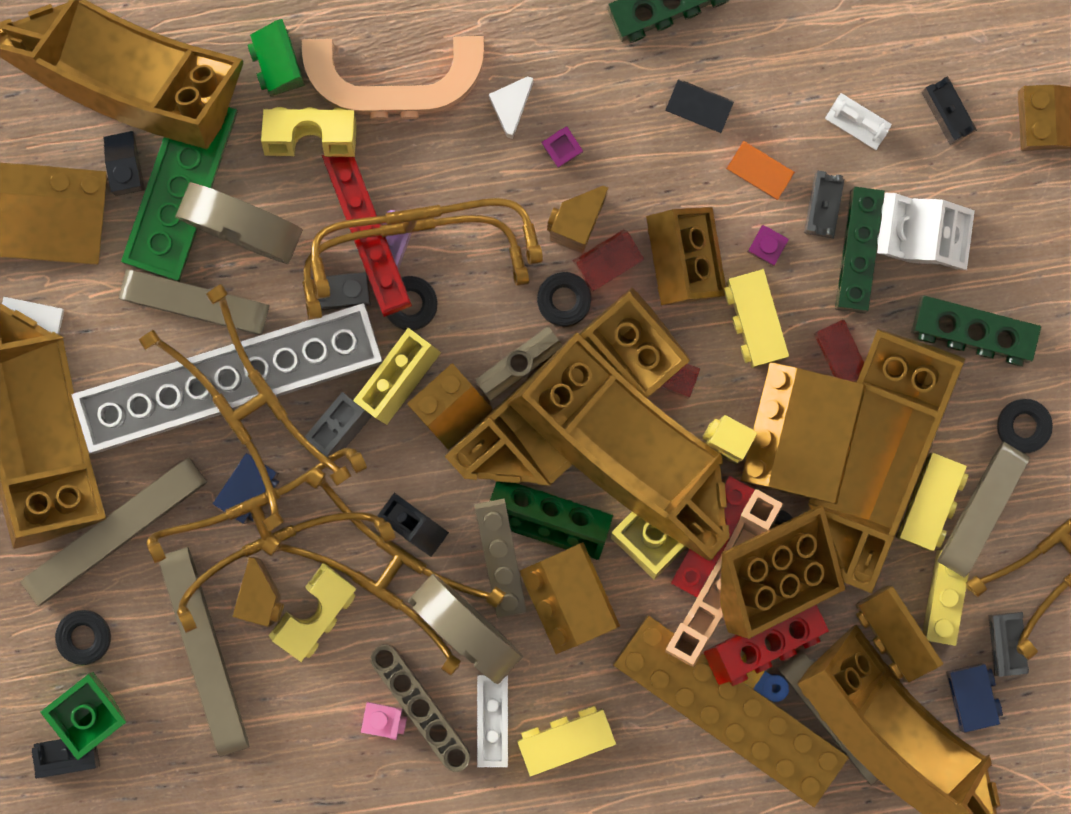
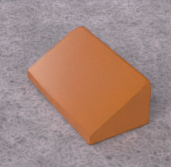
(760, 170)

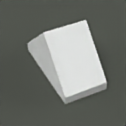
(510, 103)

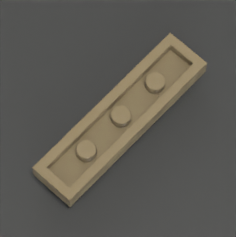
(500, 555)

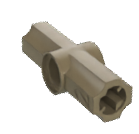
(536, 352)

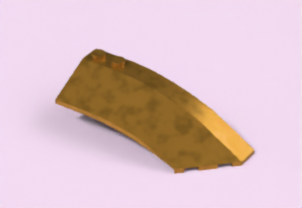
(627, 446)
(512, 451)
(895, 733)

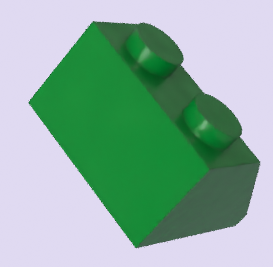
(276, 58)
(84, 715)

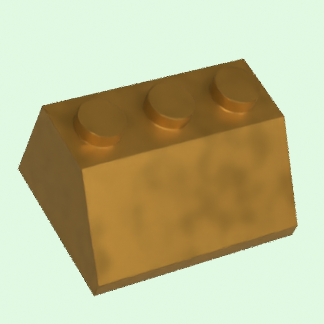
(576, 219)
(686, 255)
(569, 598)
(897, 634)

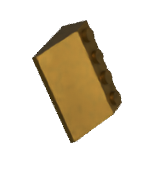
(803, 433)
(779, 574)

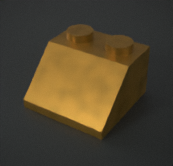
(1045, 117)
(450, 406)
(258, 596)

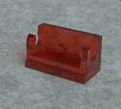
(608, 260)
(840, 351)

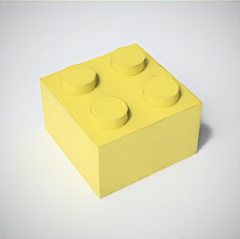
(646, 544)

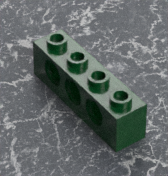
(632, 29)
(859, 250)
(1023, 334)
(553, 518)

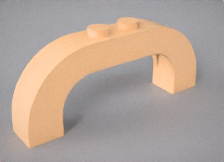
(402, 100)
(706, 612)

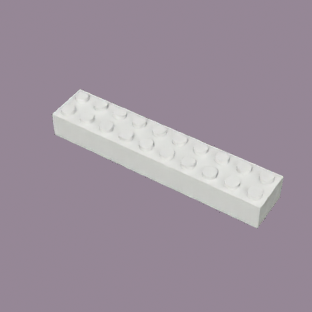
(175, 397)

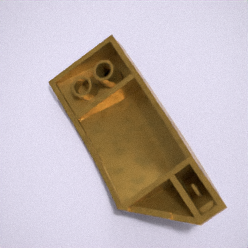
(124, 70)
(51, 213)
(893, 435)
(43, 451)

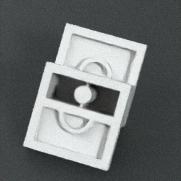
(925, 231)

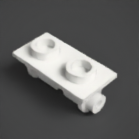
(858, 121)

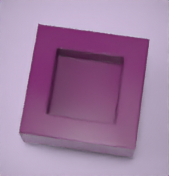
(562, 147)
(768, 245)

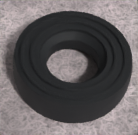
(558, 281)
(428, 308)
(1043, 425)
(64, 633)

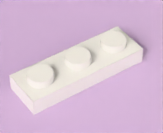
(492, 722)

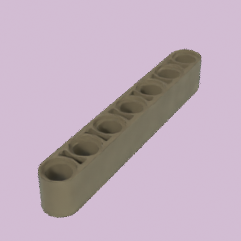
(113, 532)
(205, 656)

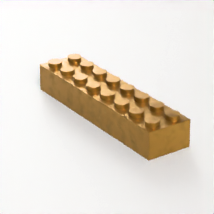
(732, 714)

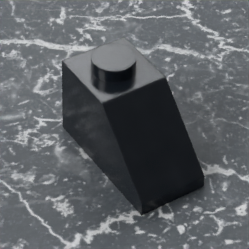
(123, 164)
(413, 524)

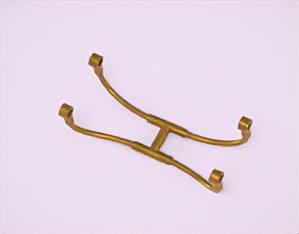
(414, 221)
(234, 417)
(254, 507)
(977, 586)
(378, 589)

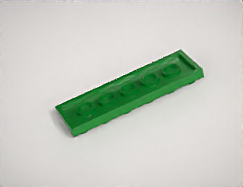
(158, 238)

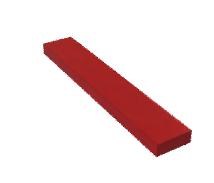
(373, 250)

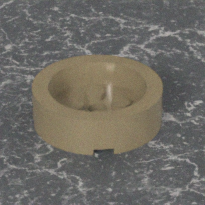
(239, 223)
(465, 629)

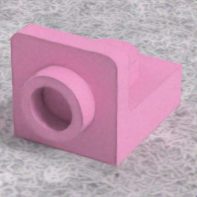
(383, 721)

